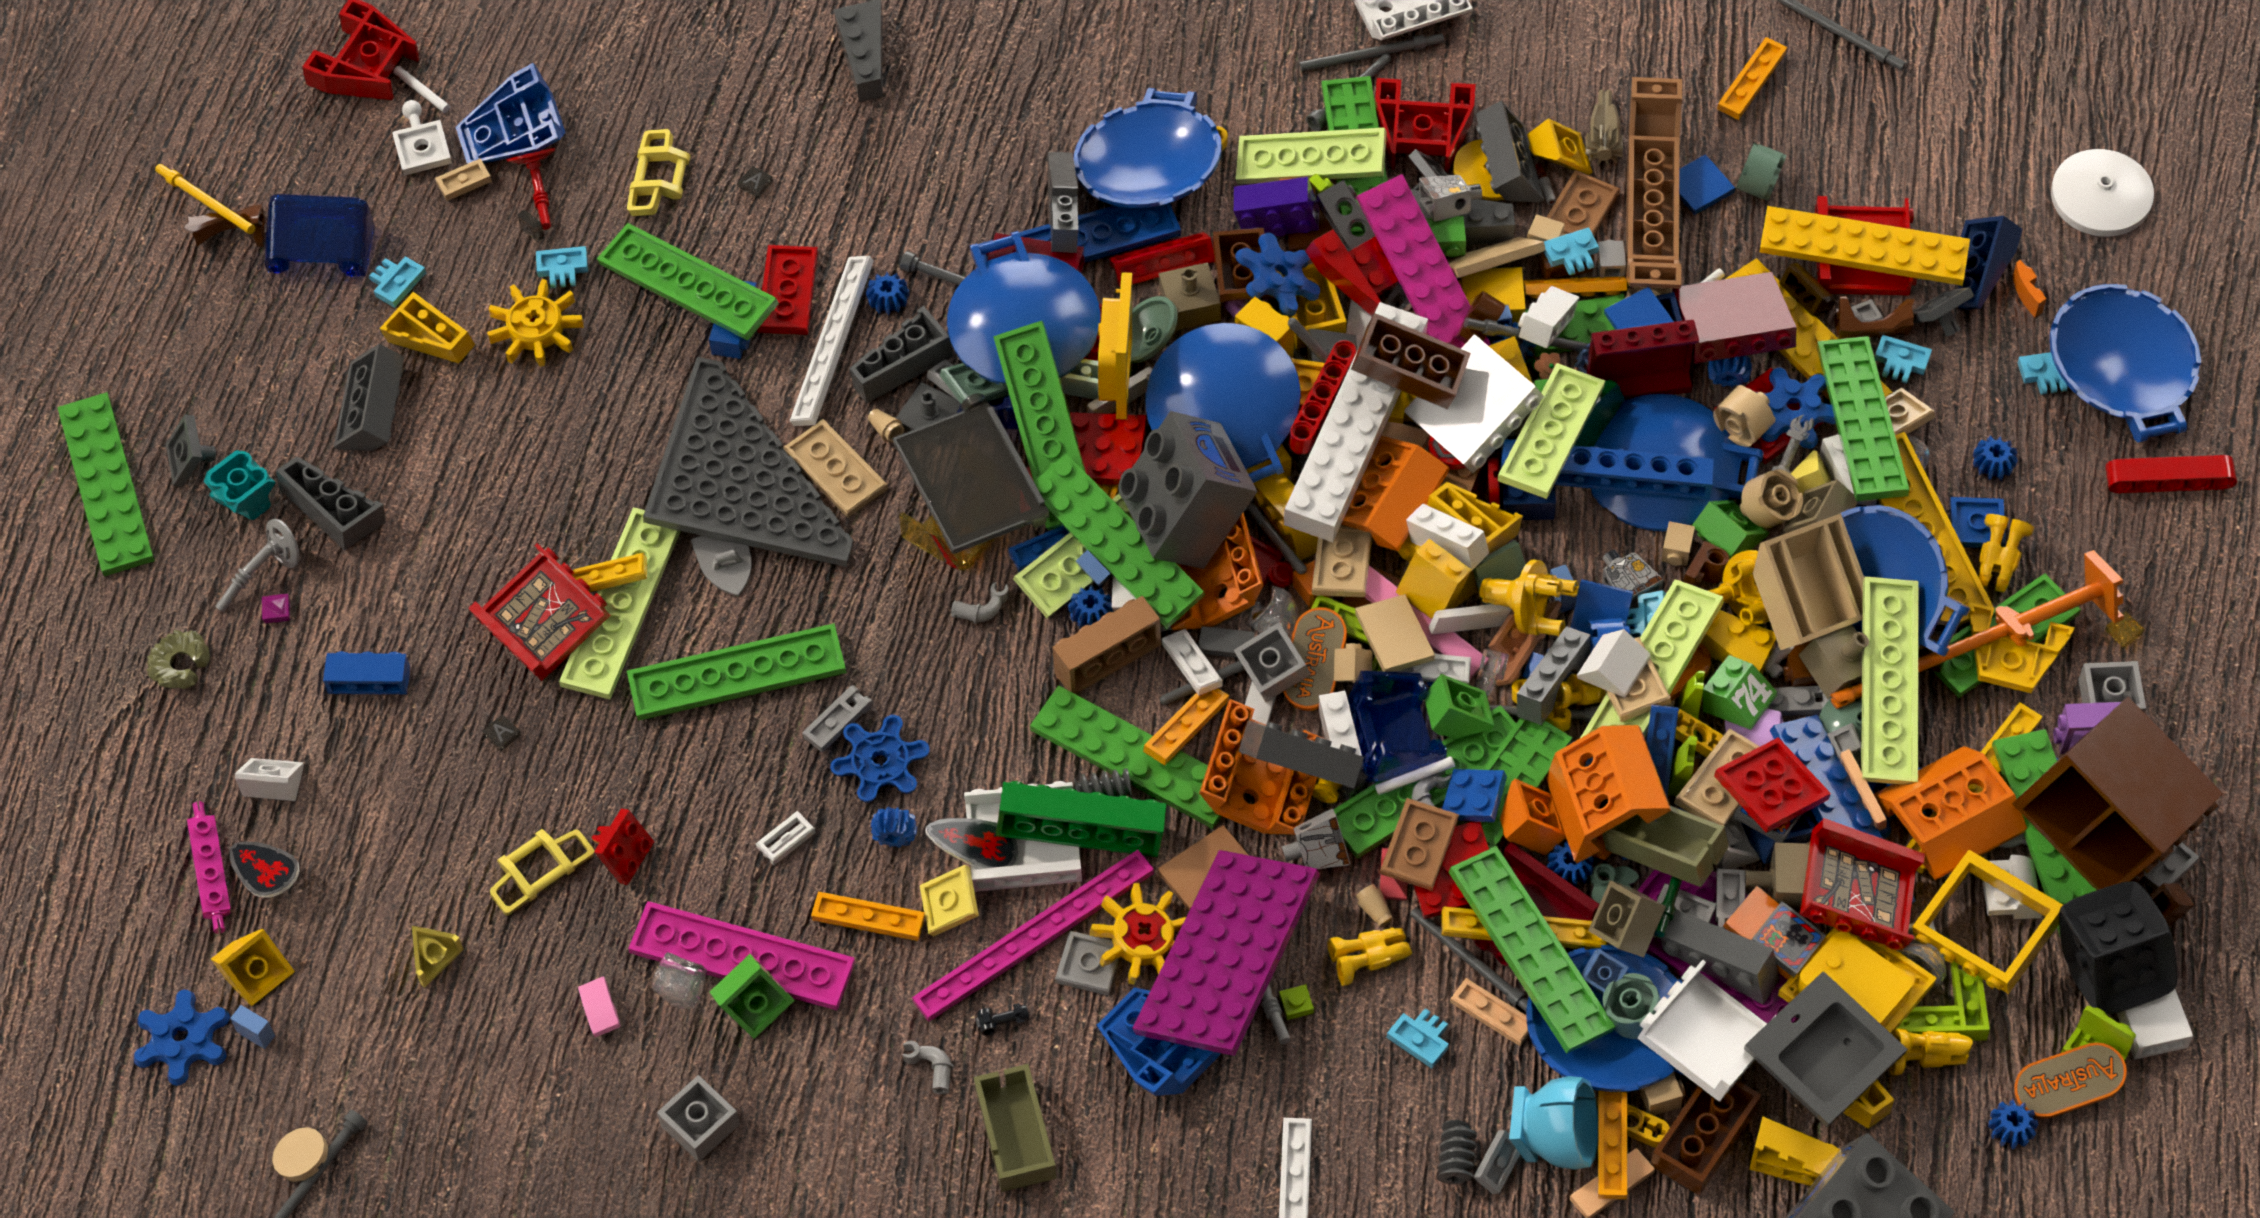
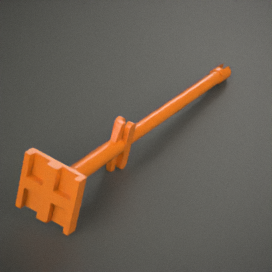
(2099, 587)

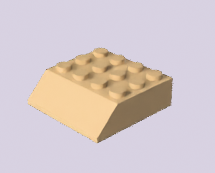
(1810, 581)

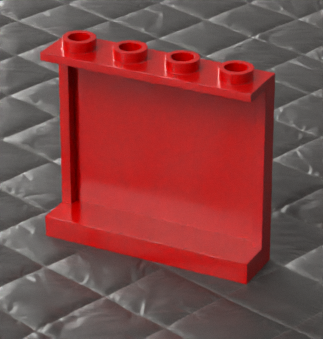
(1850, 280)

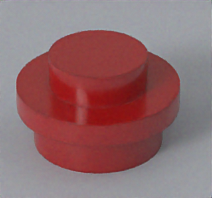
(1280, 574)

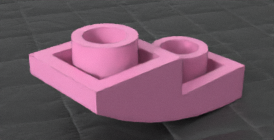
(599, 1006)

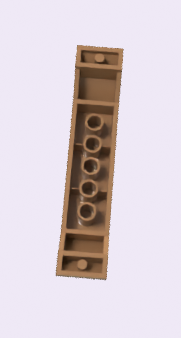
(1653, 183)

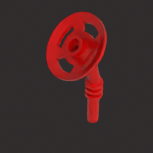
(540, 197)

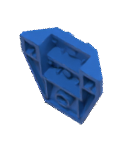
(512, 120)
(1152, 1063)

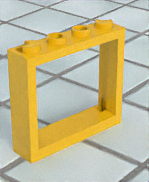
(2009, 885)

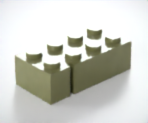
(1673, 844)
(1015, 1128)

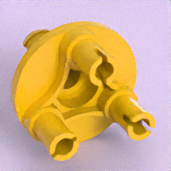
(1741, 589)
(1529, 596)

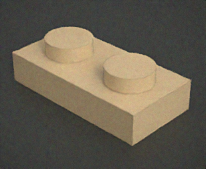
(463, 179)

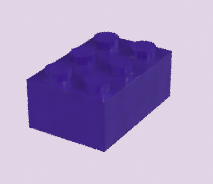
(1277, 206)

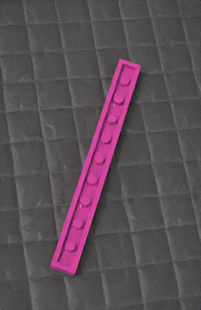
(1031, 936)

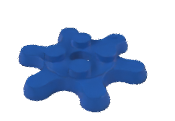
(1270, 282)
(1807, 395)
(886, 743)
(181, 1054)

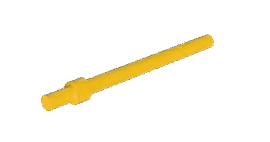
(176, 180)

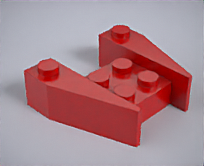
(366, 57)
(1424, 125)
(1358, 273)

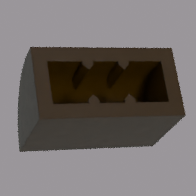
(1806, 290)

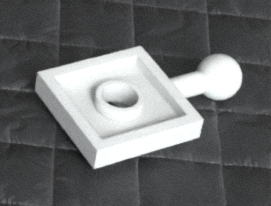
(420, 134)

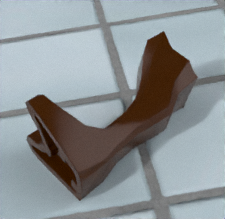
(213, 223)
(1896, 323)

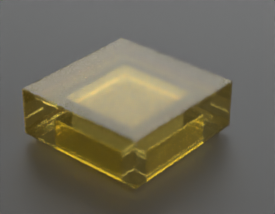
(2125, 630)

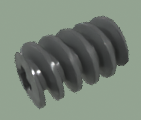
(1111, 786)
(1456, 1152)

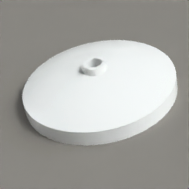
(2102, 192)

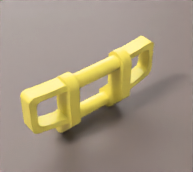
(656, 187)
(530, 891)

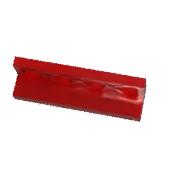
(1163, 257)

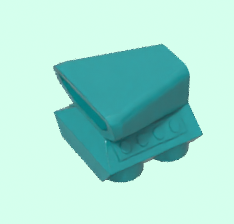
(240, 485)

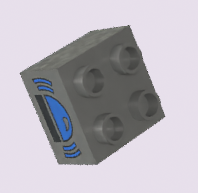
(1186, 489)
(1868, 1184)

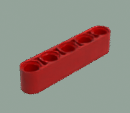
(1319, 406)
(2171, 474)

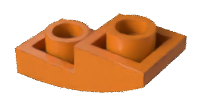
(2024, 282)

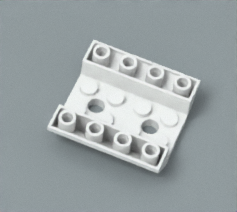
(1407, 14)

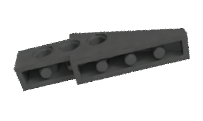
(1062, 202)

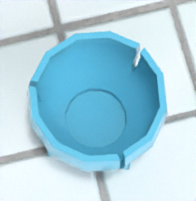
(1556, 1123)

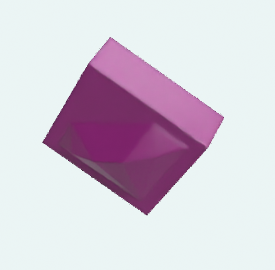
(276, 608)

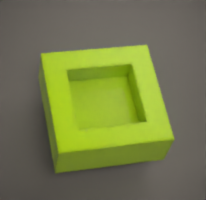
(1320, 184)
(1296, 1002)

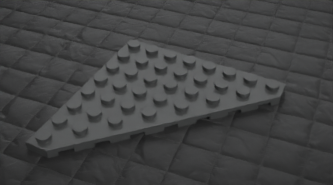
(734, 479)

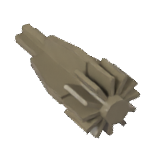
(1604, 137)

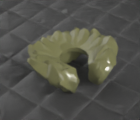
(164, 653)

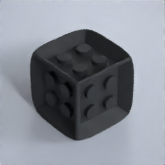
(2118, 947)

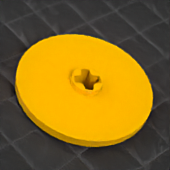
(1471, 166)

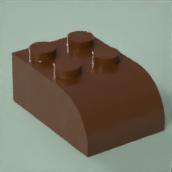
(1231, 275)

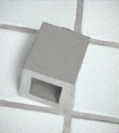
(1611, 258)

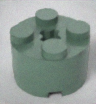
(1761, 171)
(1630, 1002)

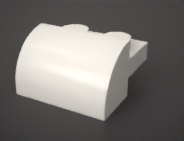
(2002, 904)

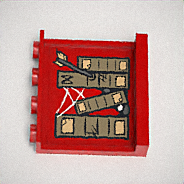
(542, 613)
(1860, 884)

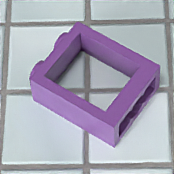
(2078, 721)

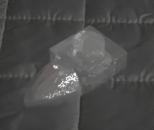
(1491, 669)

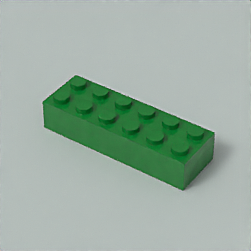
(1080, 819)

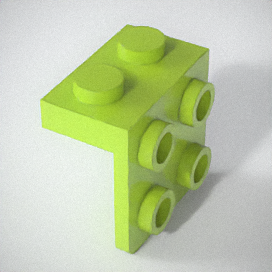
(2099, 1028)

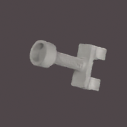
(1798, 434)

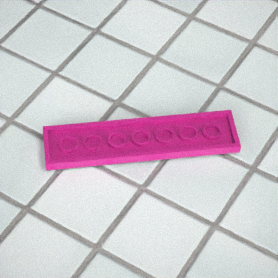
(1416, 258)
(801, 969)

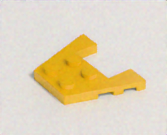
(2014, 665)

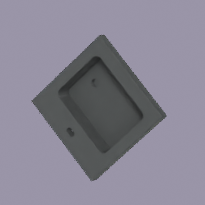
(1828, 1052)

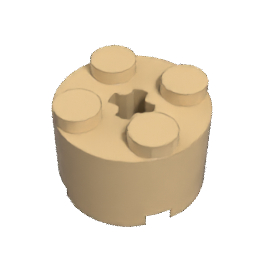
(1744, 415)
(1771, 499)

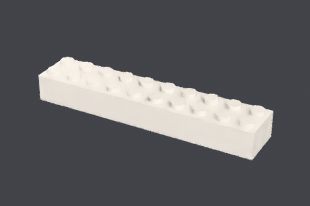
(1344, 446)

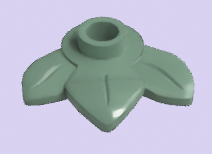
(1621, 874)

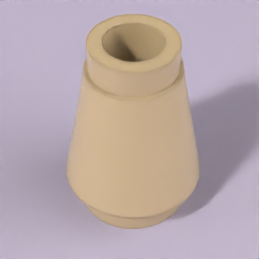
(885, 425)
(1374, 904)

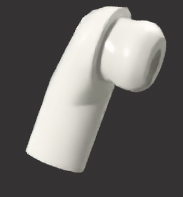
(1772, 666)

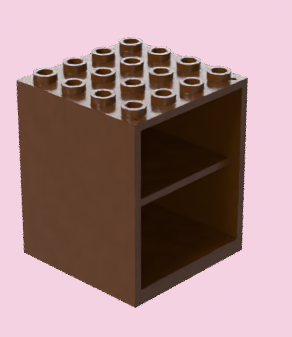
(2119, 799)

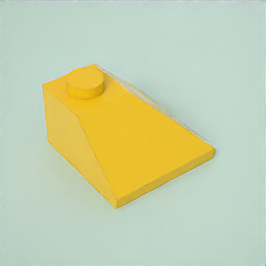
(1559, 146)
(253, 966)

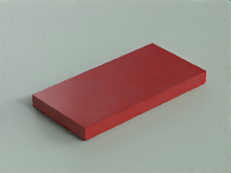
(790, 279)

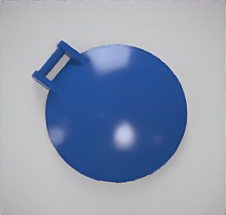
(1148, 151)
(1016, 293)
(2127, 356)
(1233, 379)
(1677, 427)
(1902, 548)
(1612, 1060)

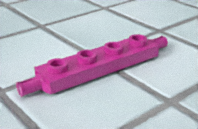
(208, 867)

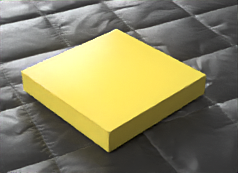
(949, 900)

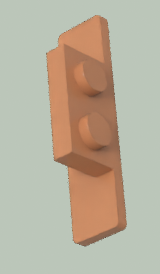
(1517, 644)

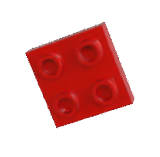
(622, 846)

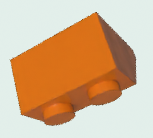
(1531, 818)

